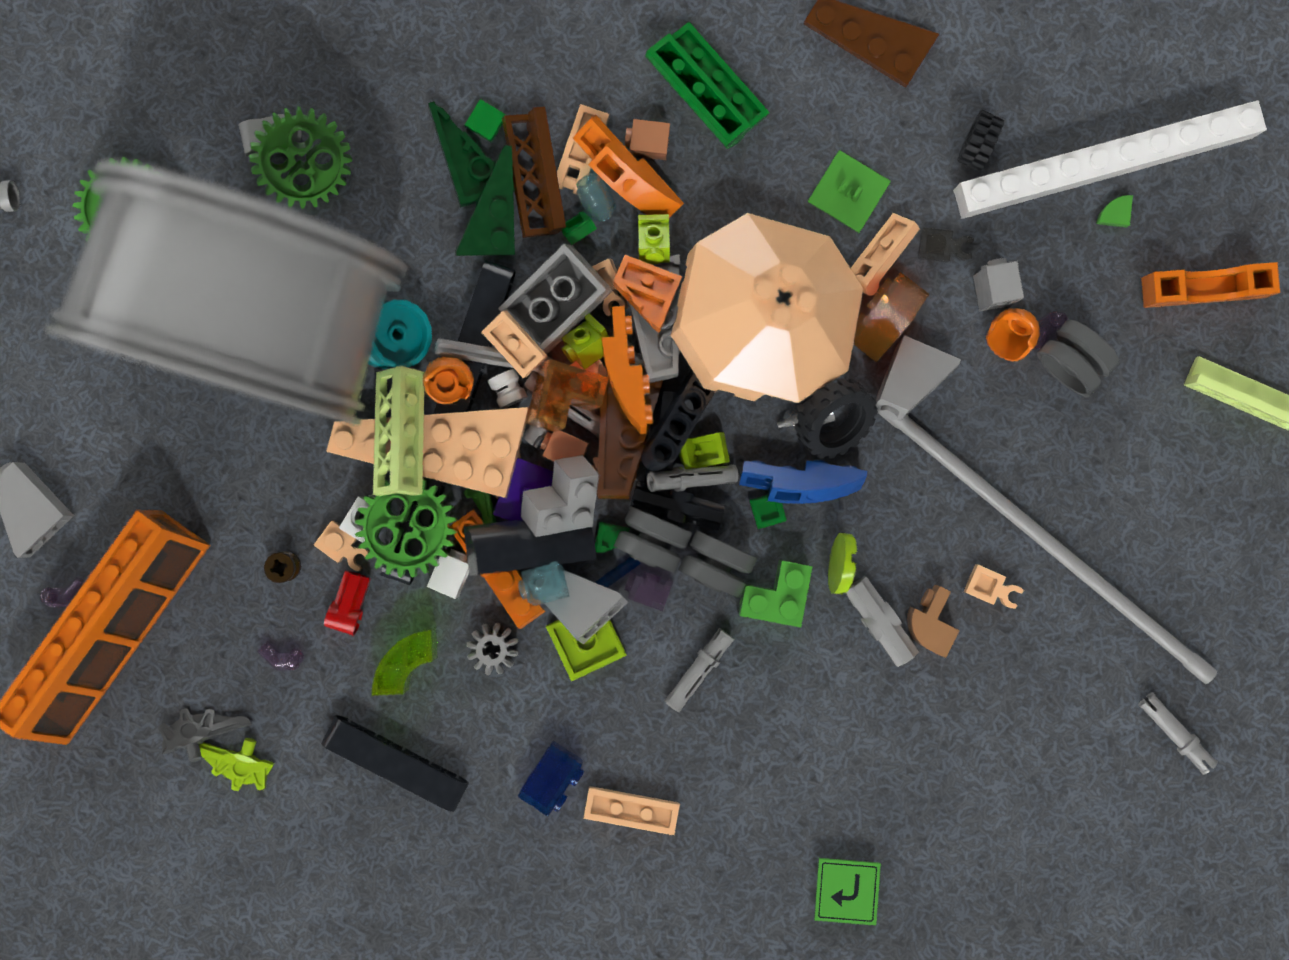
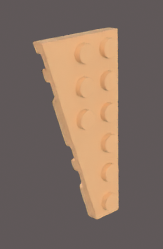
(458, 448)

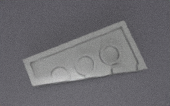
(658, 349)

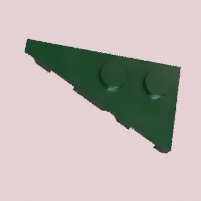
(463, 157)
(492, 222)

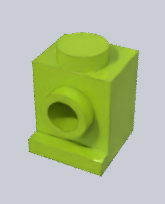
(654, 238)
(585, 342)

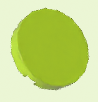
(841, 568)

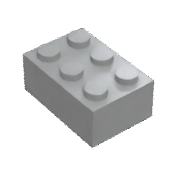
(557, 297)

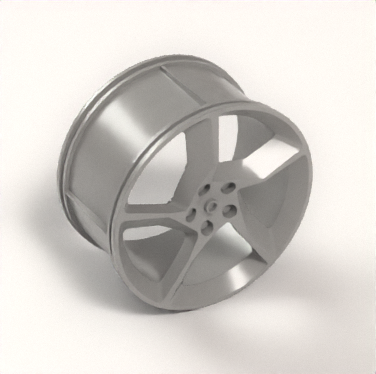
(228, 290)

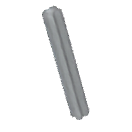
(473, 353)

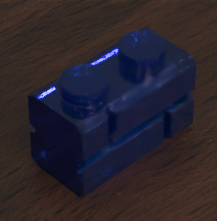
(551, 778)

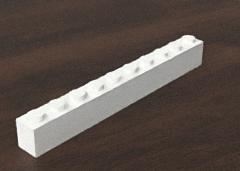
(1109, 159)

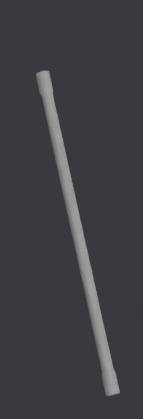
(1189, 659)

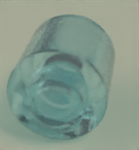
(595, 197)

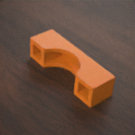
(1221, 285)

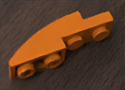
(623, 173)
(626, 381)
(502, 583)

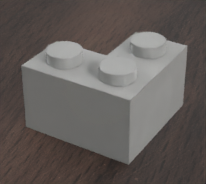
(565, 504)

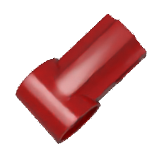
(346, 608)

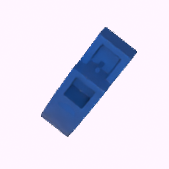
(814, 484)

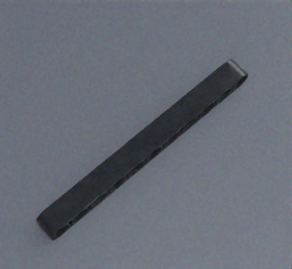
(489, 294)

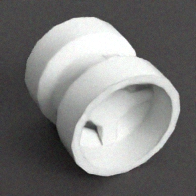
(510, 395)

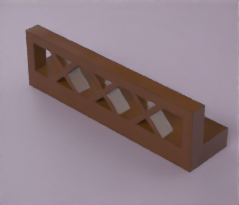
(545, 173)

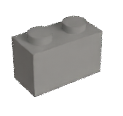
(998, 284)

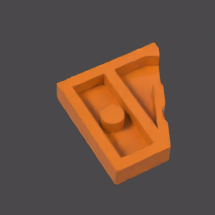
(647, 289)

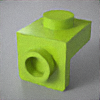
(704, 451)

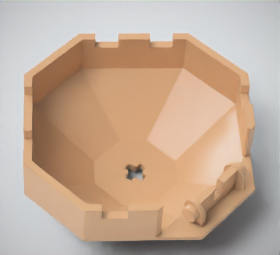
(740, 333)

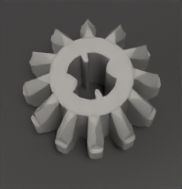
(488, 658)

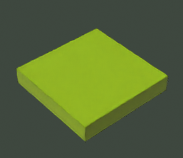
(585, 658)

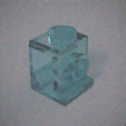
(554, 584)

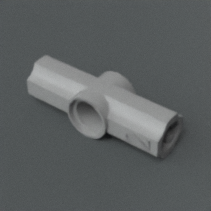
(882, 621)

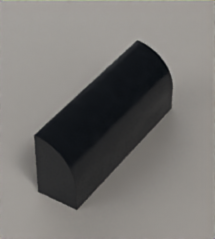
(514, 547)

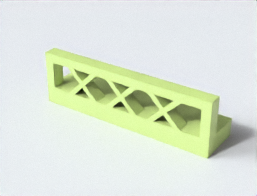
(1239, 391)
(403, 430)

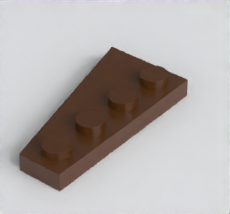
(875, 39)
(620, 445)

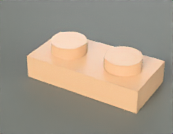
(514, 344)

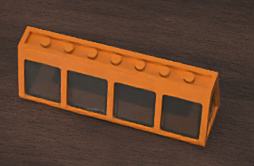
(101, 628)

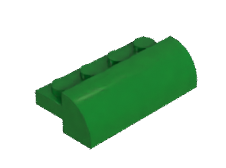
(707, 84)

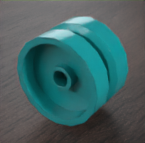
(401, 336)

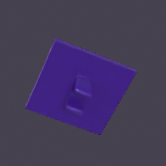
(525, 477)

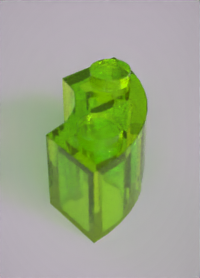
(401, 661)

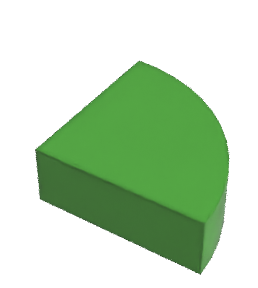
(1117, 212)

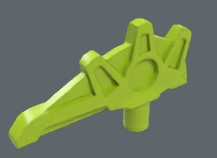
(239, 766)

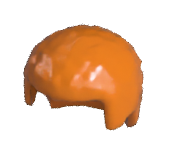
(1013, 334)
(448, 380)

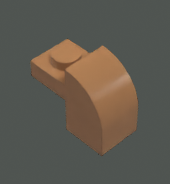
(924, 624)

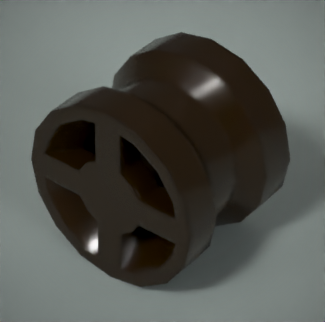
(289, 565)

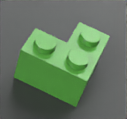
(785, 602)

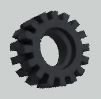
(980, 140)

